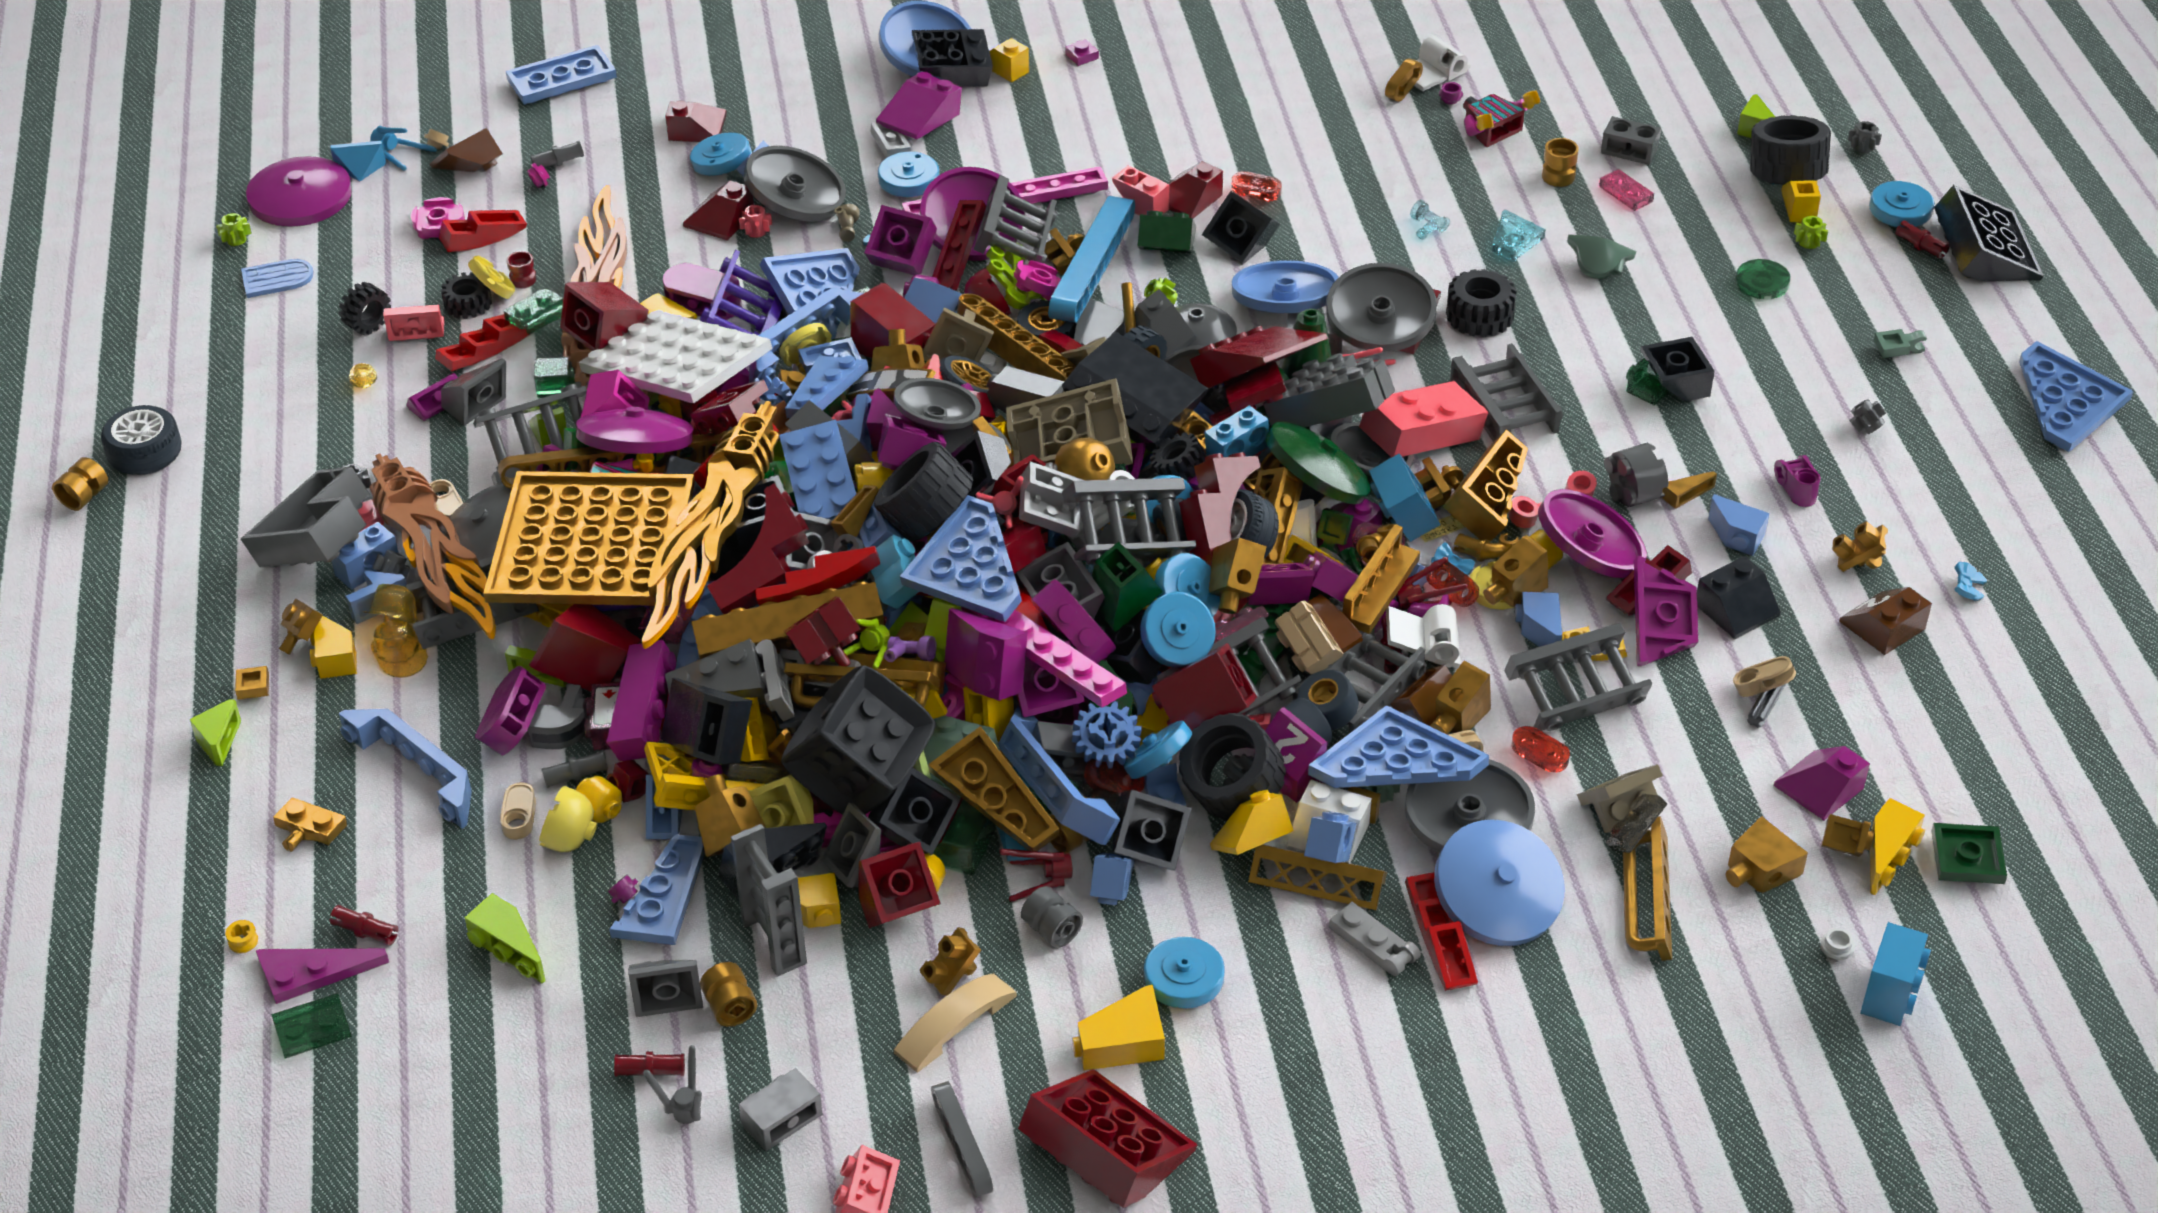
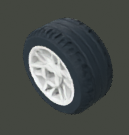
(141, 440)
(1254, 519)

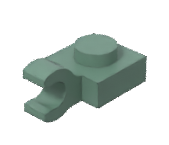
(1896, 343)

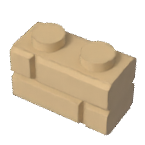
(1308, 638)

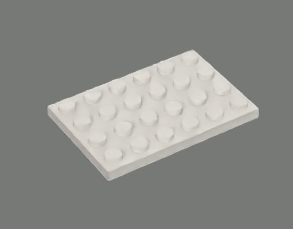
(677, 355)

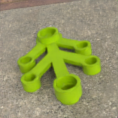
(1014, 296)

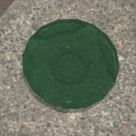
(1763, 278)

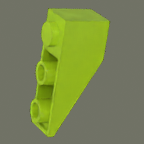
(502, 931)

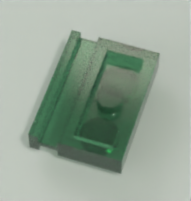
(535, 311)
(311, 1025)

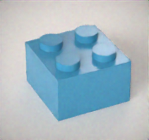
(1403, 498)
(1896, 974)

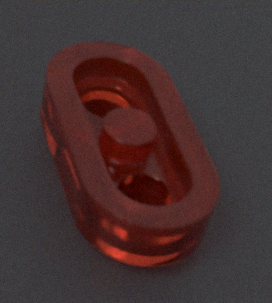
(1256, 185)
(1454, 578)
(1540, 749)
(1111, 778)

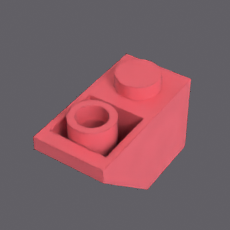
(1147, 191)

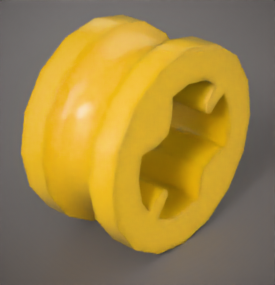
(239, 944)

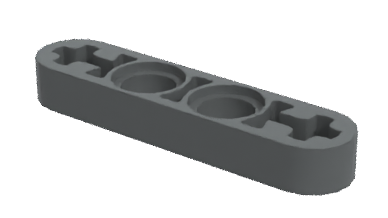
(962, 1139)

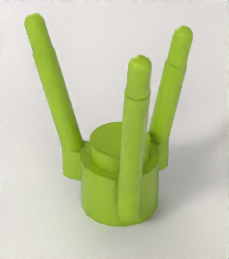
(872, 639)

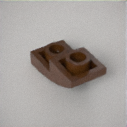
(1337, 623)

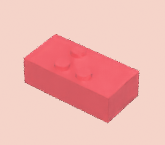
(1425, 420)

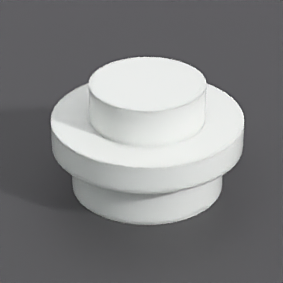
(1838, 944)

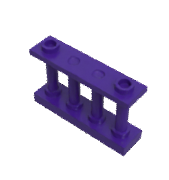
(770, 307)

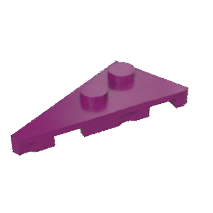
(304, 970)

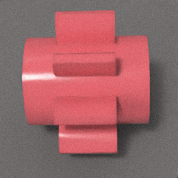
(755, 221)

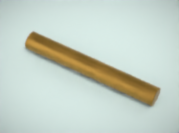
(1128, 306)

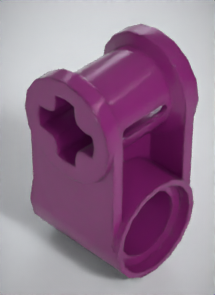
(1798, 480)

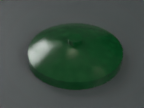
(1318, 462)

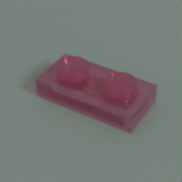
(1626, 189)
(1242, 619)

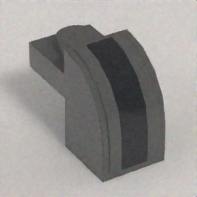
(559, 725)

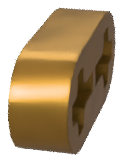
(1403, 79)

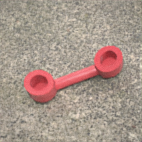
(1525, 510)

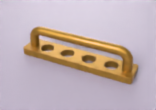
(802, 673)
(1661, 894)

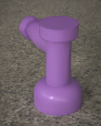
(925, 648)

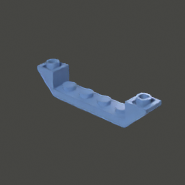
(831, 301)
(370, 725)
(1084, 815)

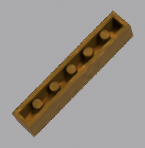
(772, 618)

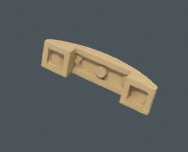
(951, 1015)

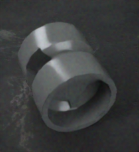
(1051, 917)

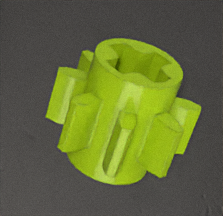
(233, 229)
(1811, 232)
(1166, 287)

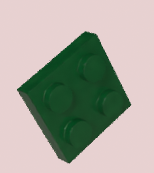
(1969, 853)

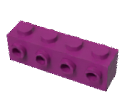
(640, 700)

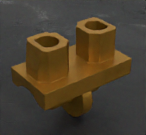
(1059, 246)
(1443, 483)
(1863, 550)
(953, 961)

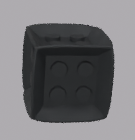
(858, 741)

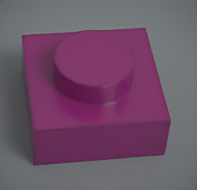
(1081, 52)

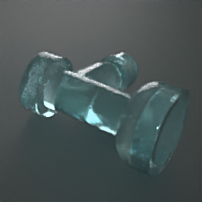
(1421, 211)

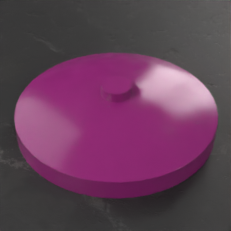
(957, 184)
(298, 191)
(634, 431)
(1591, 532)

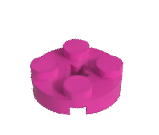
(425, 220)
(1036, 277)

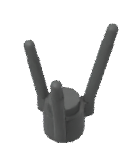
(687, 1100)

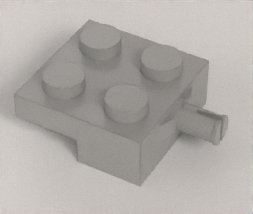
(1043, 499)

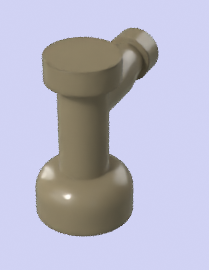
(847, 215)

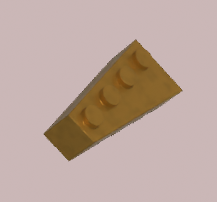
(1487, 490)
(991, 785)

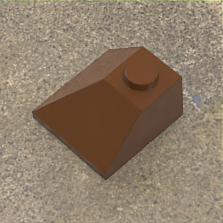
(470, 154)

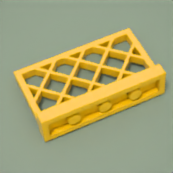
(679, 788)

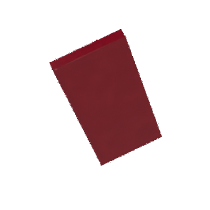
(1255, 387)

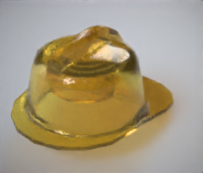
(394, 602)
(398, 648)

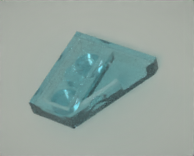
(1515, 236)

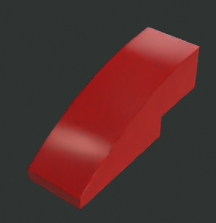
(480, 229)

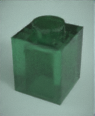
(552, 375)

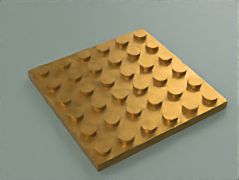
(585, 537)

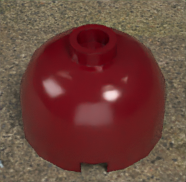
(983, 286)

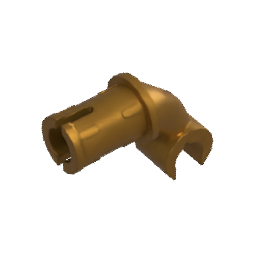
(1369, 544)
(1483, 548)

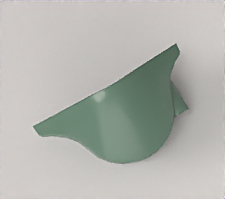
(1599, 256)

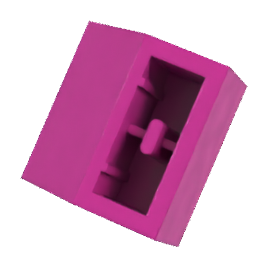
(612, 391)

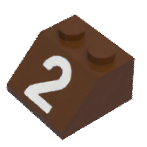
(1889, 618)

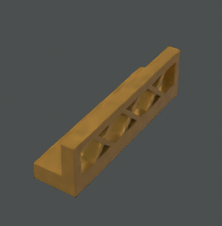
(1284, 496)
(1379, 581)
(1298, 859)

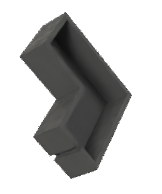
(1331, 391)
(310, 521)

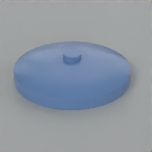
(896, 29)
(1283, 286)
(1499, 882)

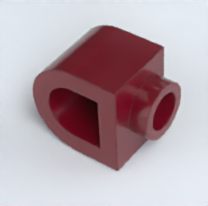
(629, 779)

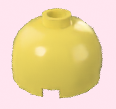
(568, 822)

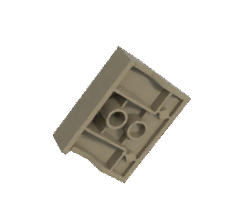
(1052, 421)

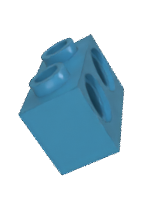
(1238, 433)

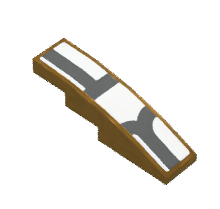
(886, 381)

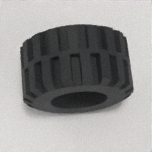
(1481, 302)

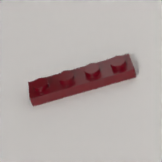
(959, 242)

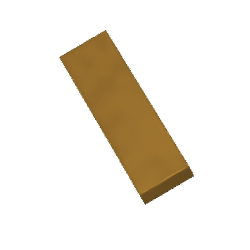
(1688, 488)
(855, 512)

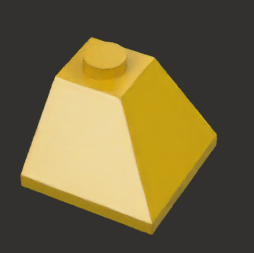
(1253, 824)

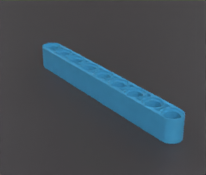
(1091, 259)

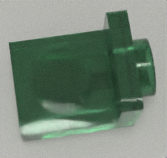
(1644, 384)

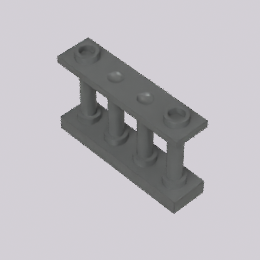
(993, 223)
(1523, 377)
(490, 417)
(1138, 493)
(446, 626)
(1253, 636)
(1577, 649)
(1392, 686)
(769, 900)

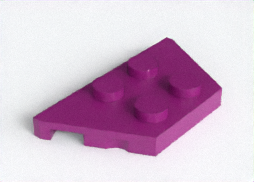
(1663, 613)

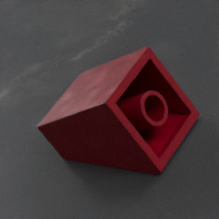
(885, 310)
(598, 312)
(584, 648)
(1204, 689)

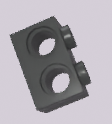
(1630, 140)

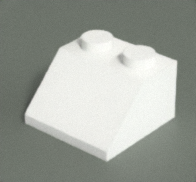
(1324, 798)

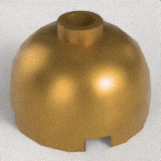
(1085, 459)

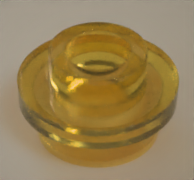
(362, 375)

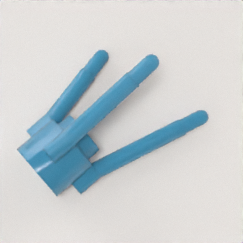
(390, 140)

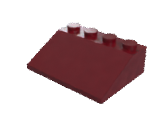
(1249, 351)
(1105, 1136)

